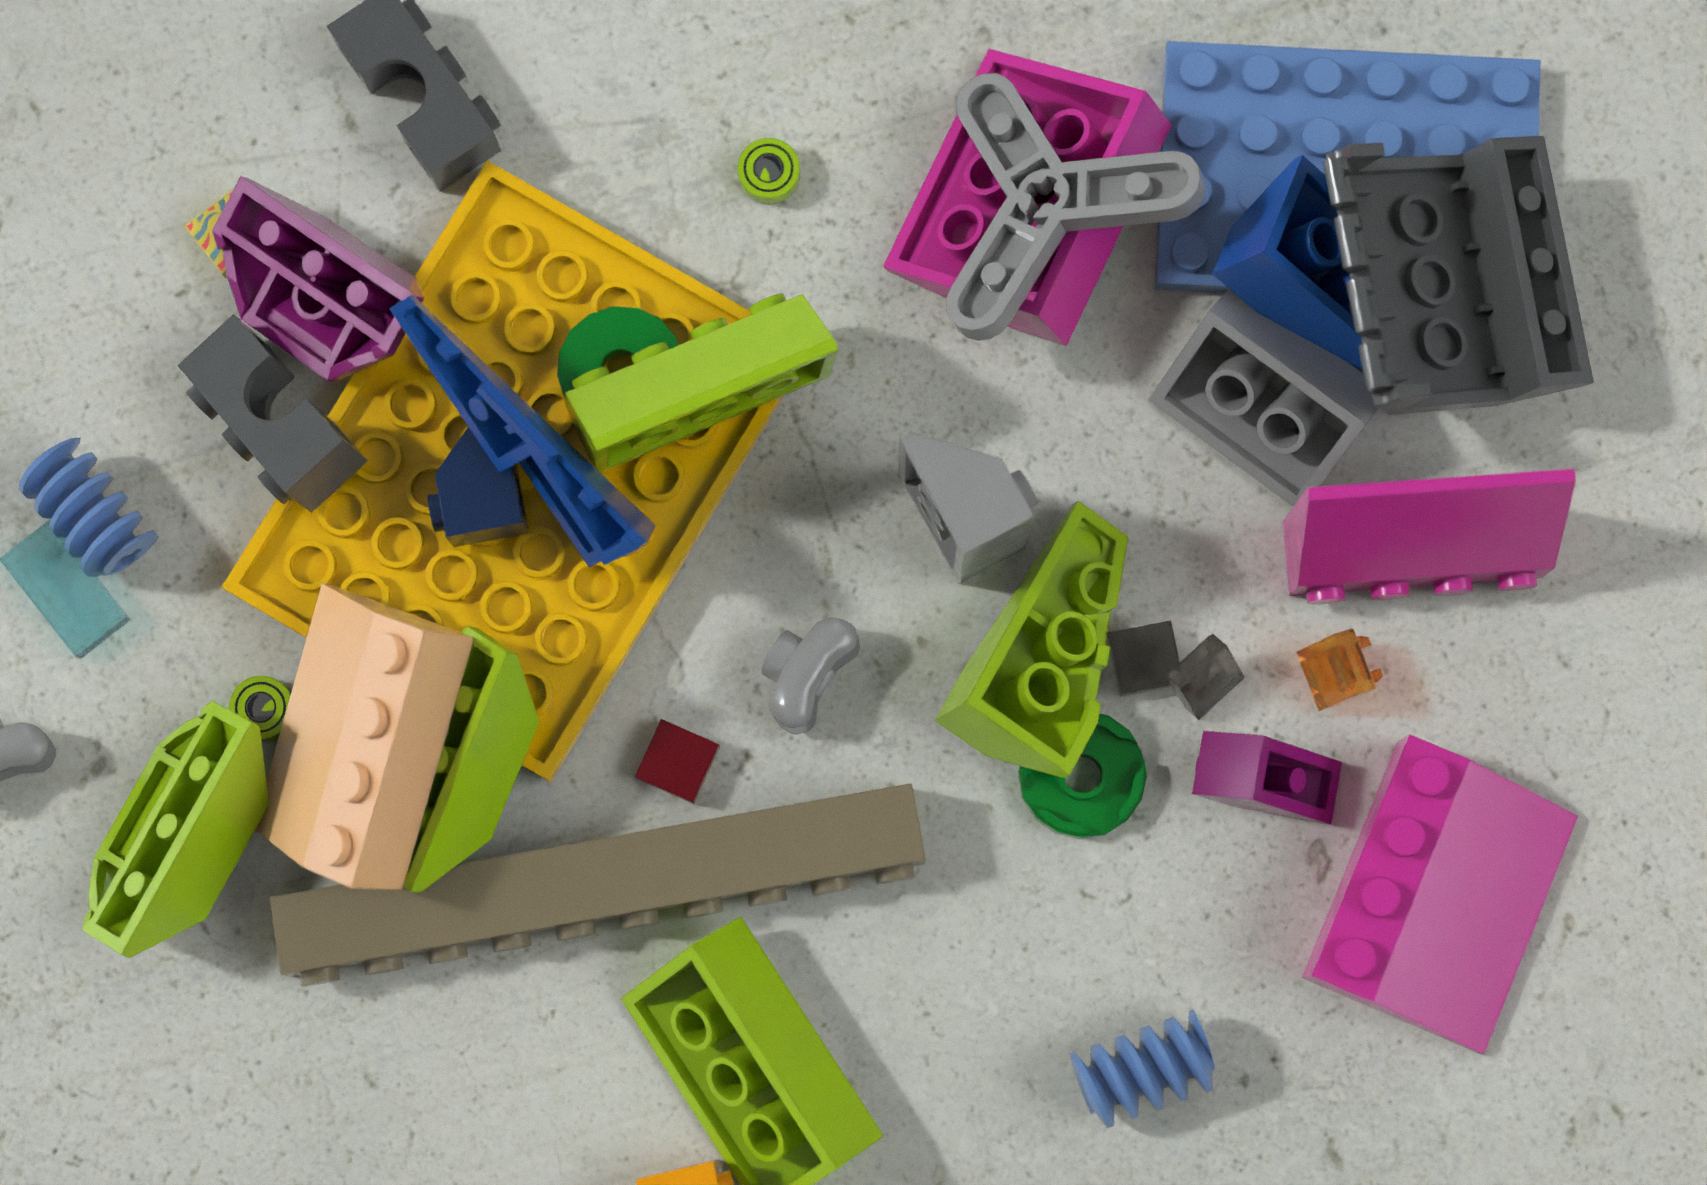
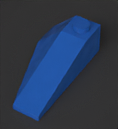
(1289, 261)

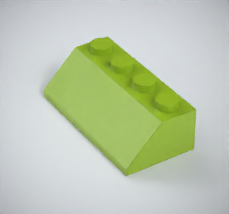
(700, 381)
(750, 1062)

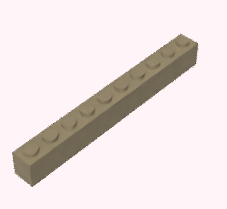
(602, 881)

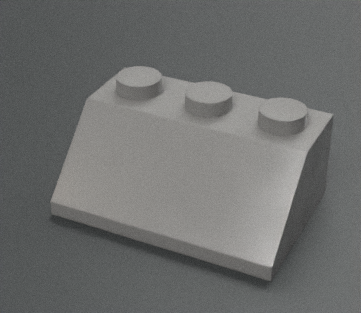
(1265, 398)
(967, 502)

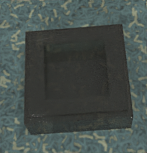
(1143, 657)
(1205, 676)

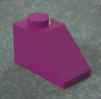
(1266, 776)

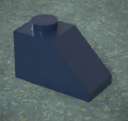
(476, 499)

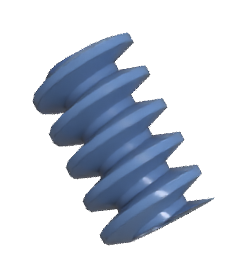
(82, 512)
(1145, 1069)

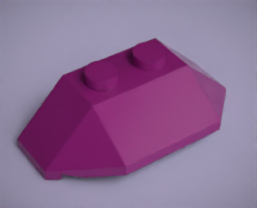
(310, 282)

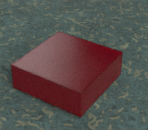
(677, 761)

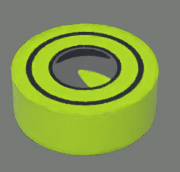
(768, 170)
(263, 703)

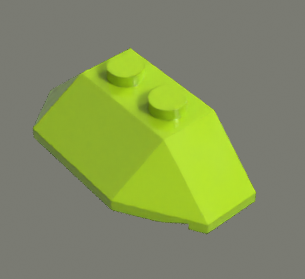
(477, 762)
(178, 832)

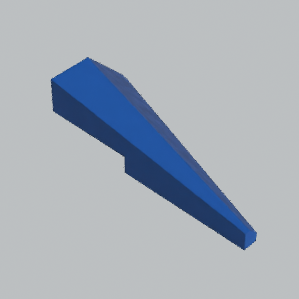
(581, 499)

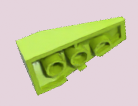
(1040, 665)

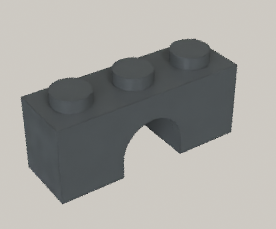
(448, 130)
(301, 452)

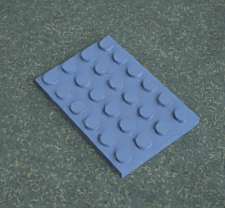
(1260, 107)

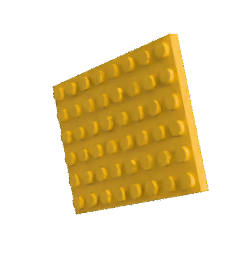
(511, 286)

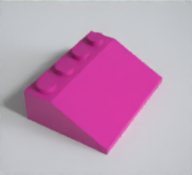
(961, 196)
(1426, 535)
(1441, 894)

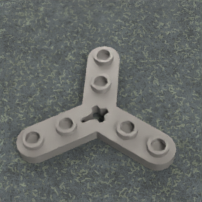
(1089, 192)

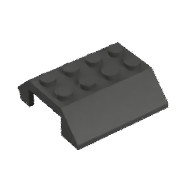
(1457, 275)

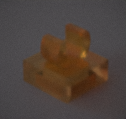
(1337, 669)

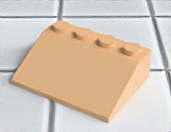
(362, 739)

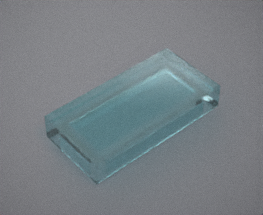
(67, 598)

